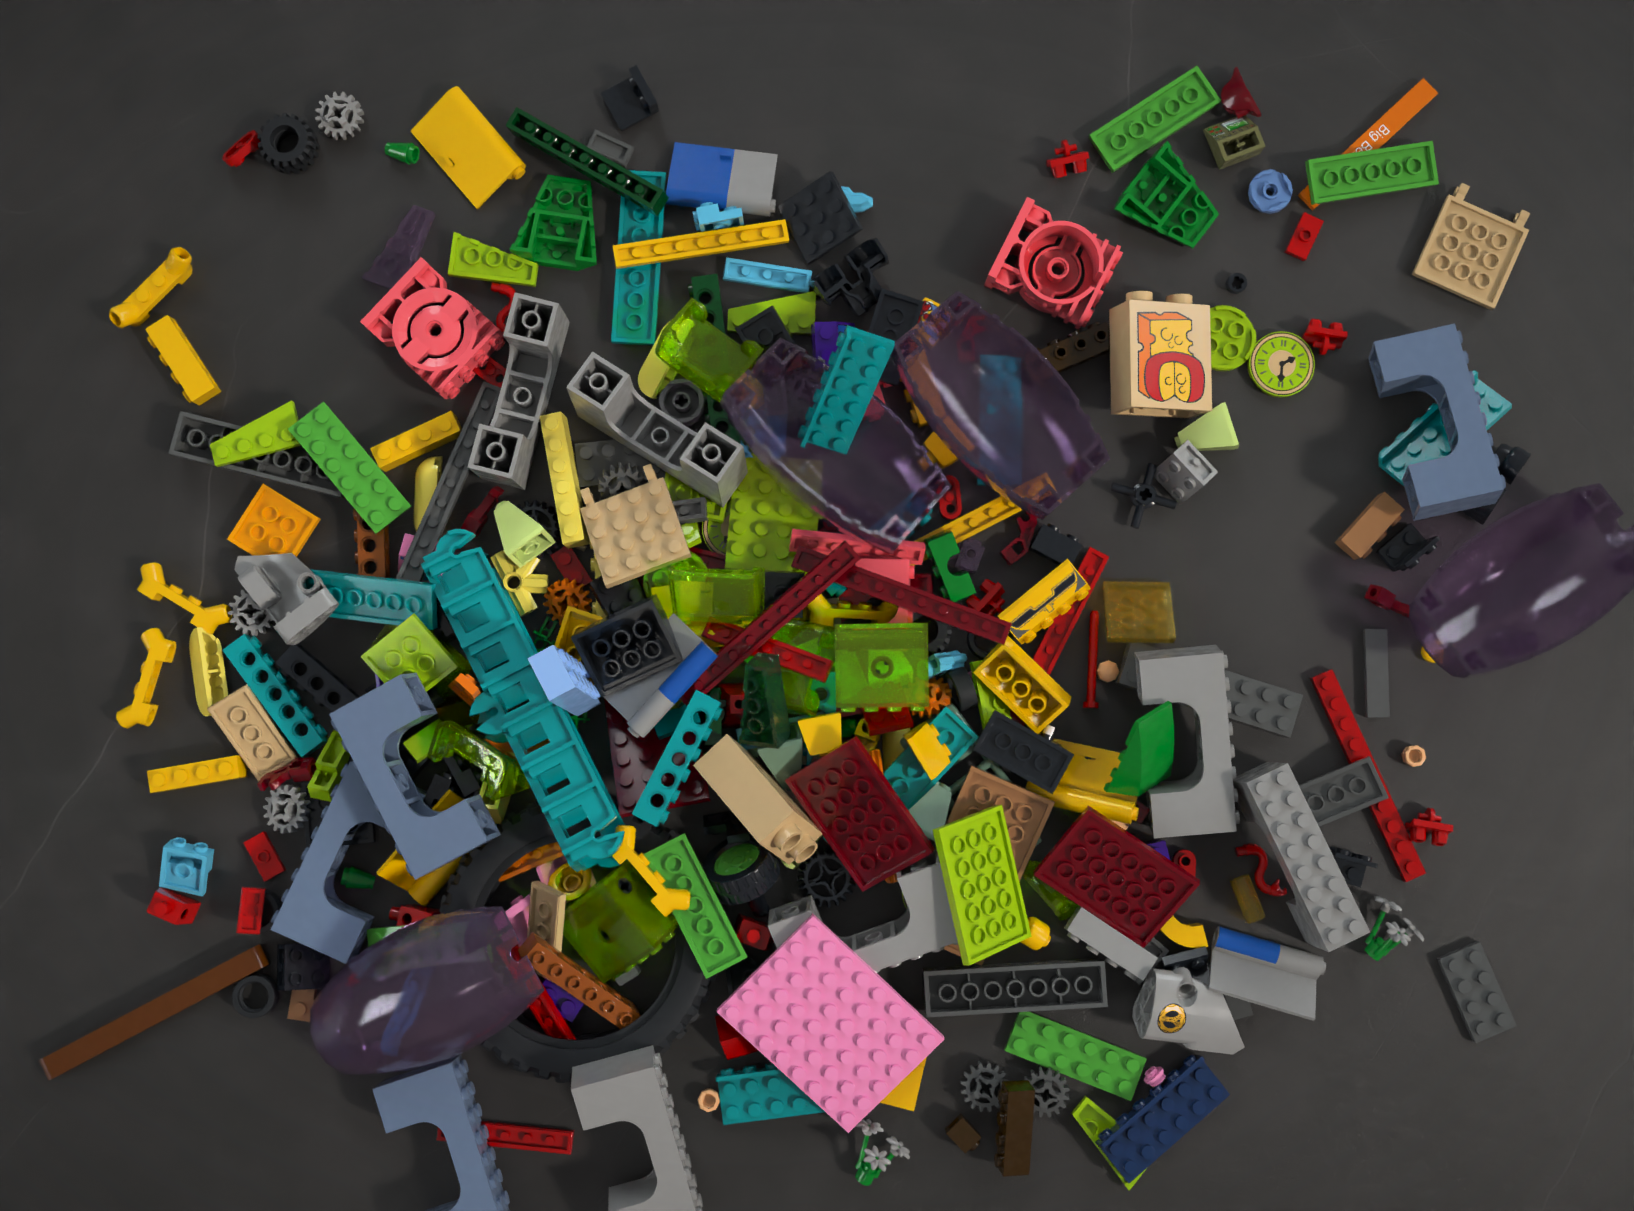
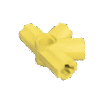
(529, 582)

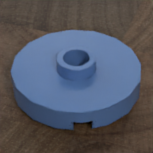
(1275, 182)

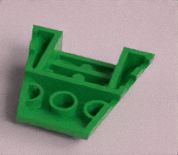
(1168, 199)
(559, 226)
(1148, 754)

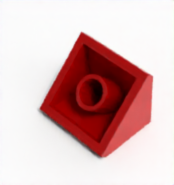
(732, 1041)

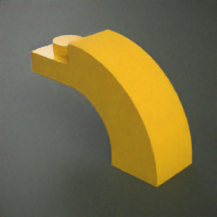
(1185, 934)

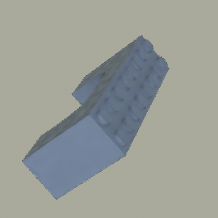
(1438, 366)
(372, 735)
(311, 907)
(446, 1099)

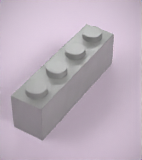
(1111, 943)

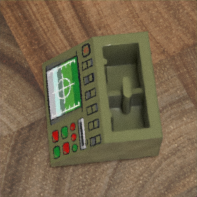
(1234, 141)

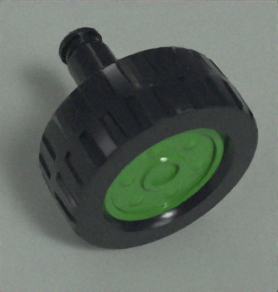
(742, 873)

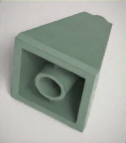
(786, 759)
(932, 810)

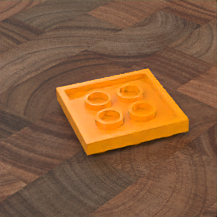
(273, 525)

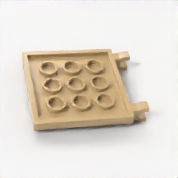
(1471, 250)
(634, 530)

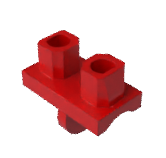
(1077, 159)
(1324, 338)
(988, 603)
(1430, 825)

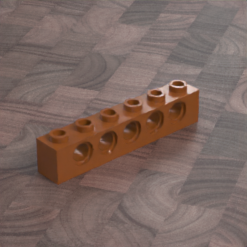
(379, 555)
(579, 982)

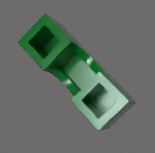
(940, 549)

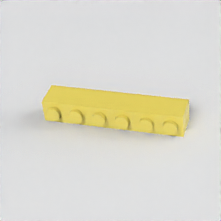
(564, 479)

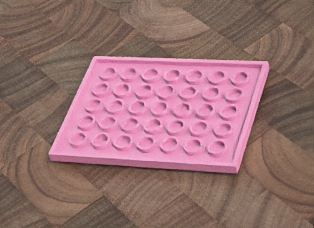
(830, 1023)

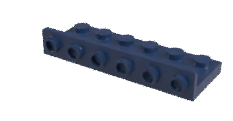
(1162, 1117)

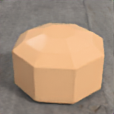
(1107, 671)
(1413, 755)
(708, 1100)

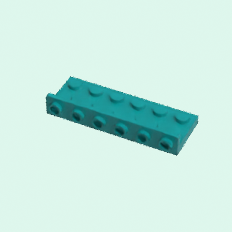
(845, 389)
(1427, 436)
(761, 1095)

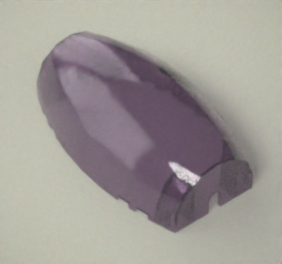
(998, 405)
(870, 492)
(1526, 583)
(424, 994)

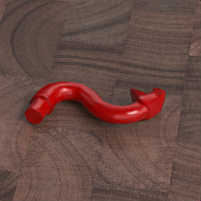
(508, 291)
(1253, 849)

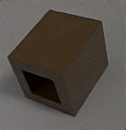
(963, 1134)

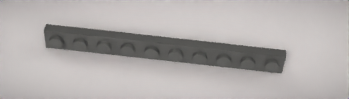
(449, 485)

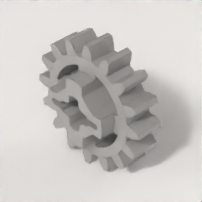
(349, 110)
(253, 620)
(287, 809)

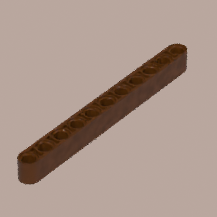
(154, 1012)

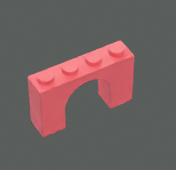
(895, 569)

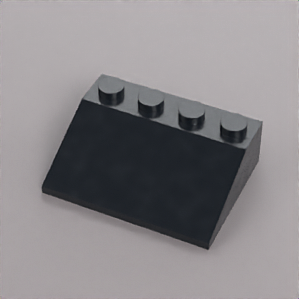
(627, 645)

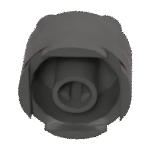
(686, 390)

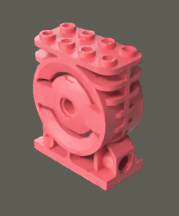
(1096, 257)
(406, 301)

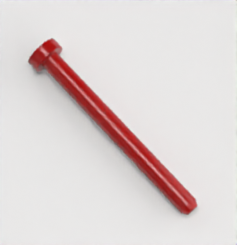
(1092, 661)

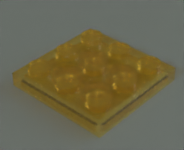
(1138, 612)

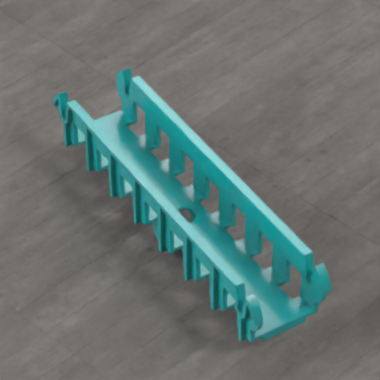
(490, 636)

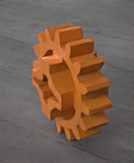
(558, 603)
(939, 697)

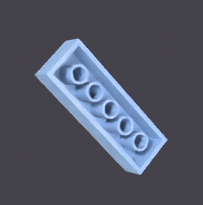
(565, 680)

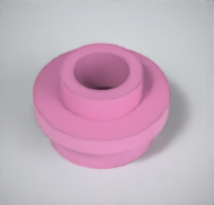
(1154, 1076)

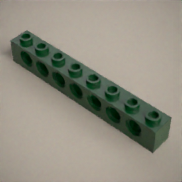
(587, 161)
(709, 286)

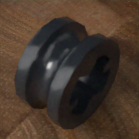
(1239, 276)

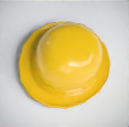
(570, 882)

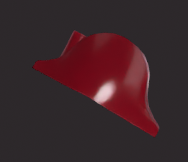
(1237, 98)

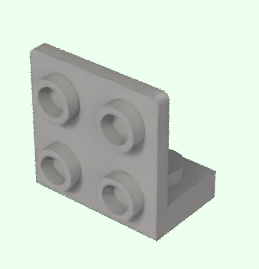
(1184, 472)

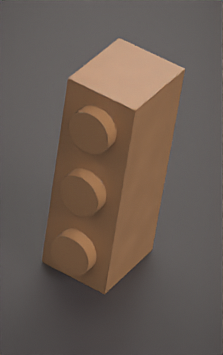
(1370, 526)

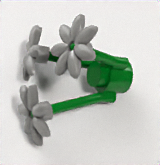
(1378, 947)
(868, 1169)

